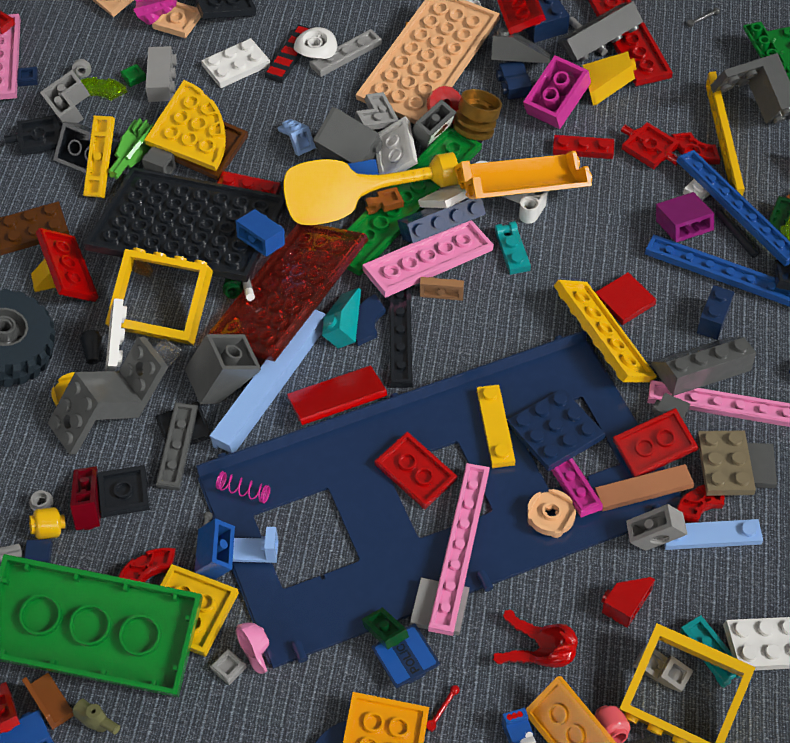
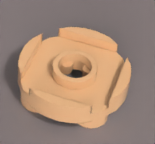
(551, 525)

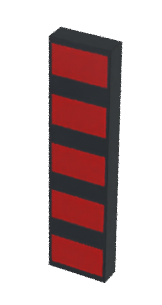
(285, 59)

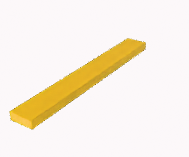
(724, 135)

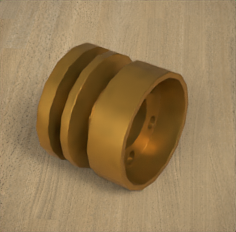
(477, 114)

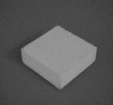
(228, 667)

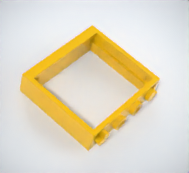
(205, 273)
(698, 650)

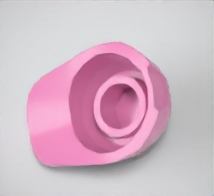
(254, 643)

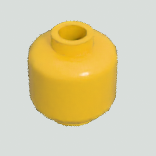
(46, 523)

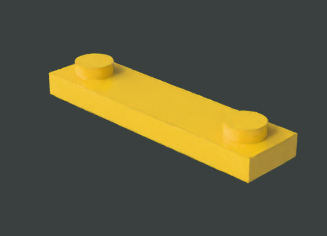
(99, 156)
(495, 426)

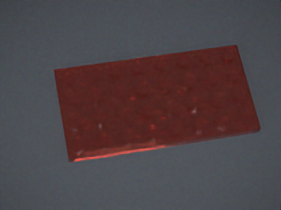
(290, 287)

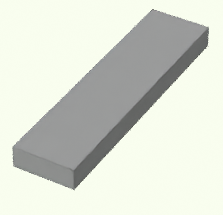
(347, 52)

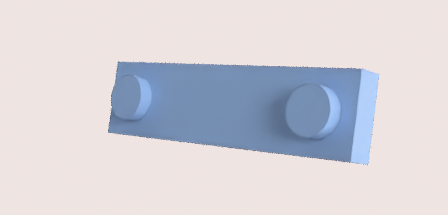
(718, 535)

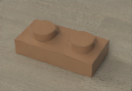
(441, 288)

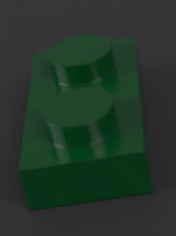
(385, 628)

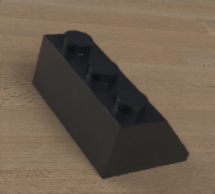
(74, 146)

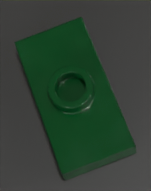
(780, 212)

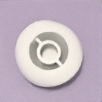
(316, 43)

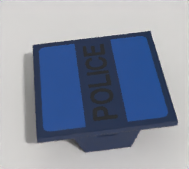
(408, 659)

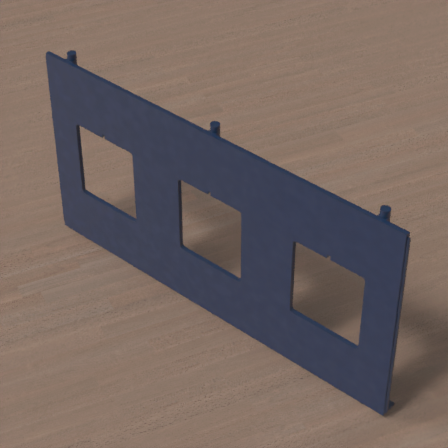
(392, 558)

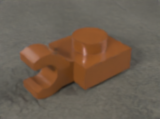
(386, 199)

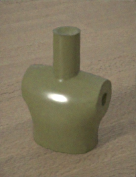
(94, 717)

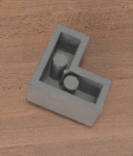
(64, 95)

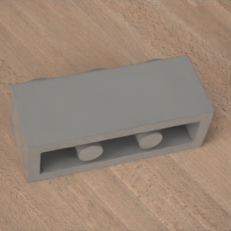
(160, 74)

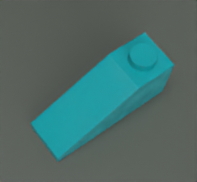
(342, 319)

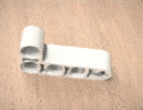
(530, 204)

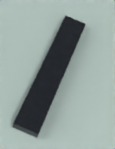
(400, 339)

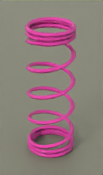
(264, 494)

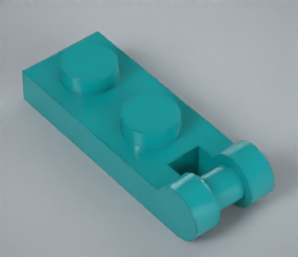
(512, 248)
(702, 632)

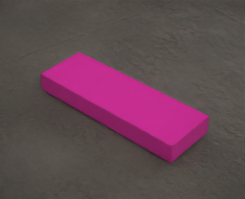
(577, 488)

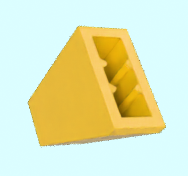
(609, 75)

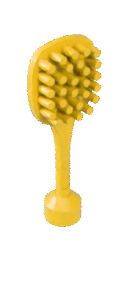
(330, 189)

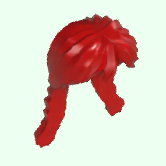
(556, 644)

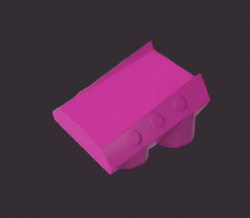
(151, 10)

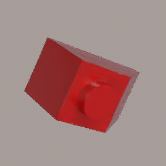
(626, 599)

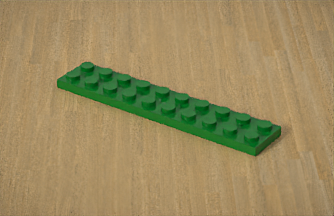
(383, 226)

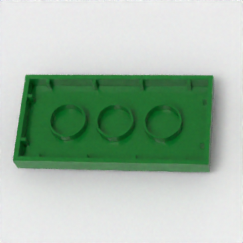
(95, 625)

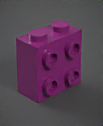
(684, 217)

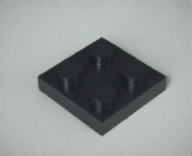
(123, 491)

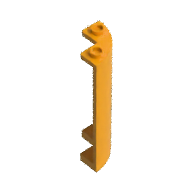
(522, 176)

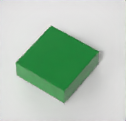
(133, 75)

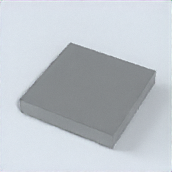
(425, 601)

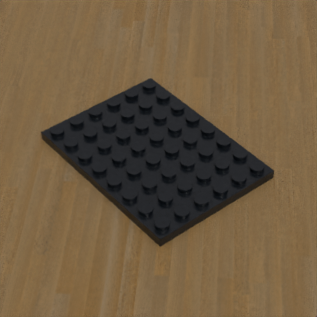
(182, 220)

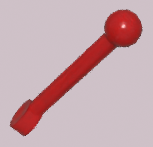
(431, 724)

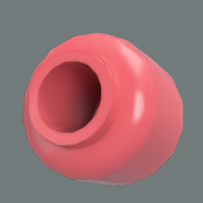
(614, 722)

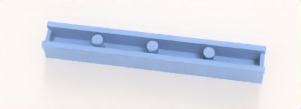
(265, 387)

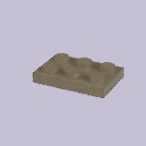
(725, 463)

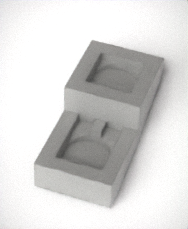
(666, 670)

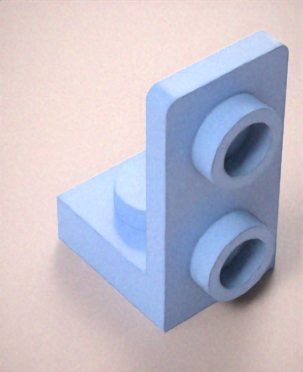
(299, 136)
(257, 549)

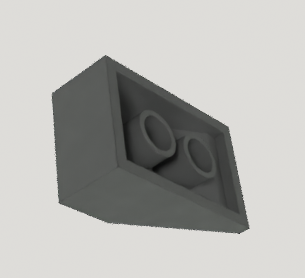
(516, 48)

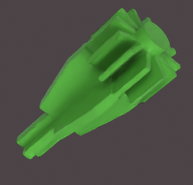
(131, 147)

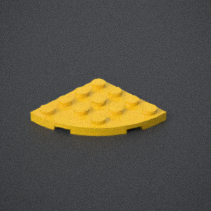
(190, 128)

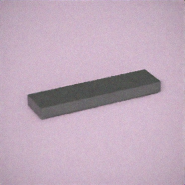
(177, 446)

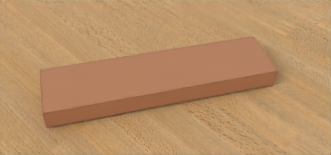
(644, 487)

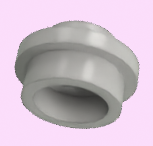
(81, 63)
(40, 496)

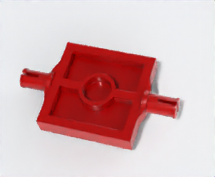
(650, 145)

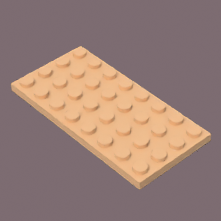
(429, 54)

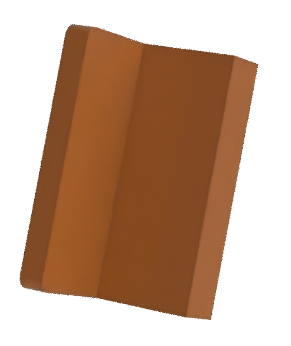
(49, 700)

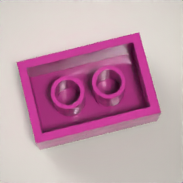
(557, 92)

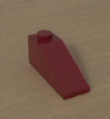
(85, 498)

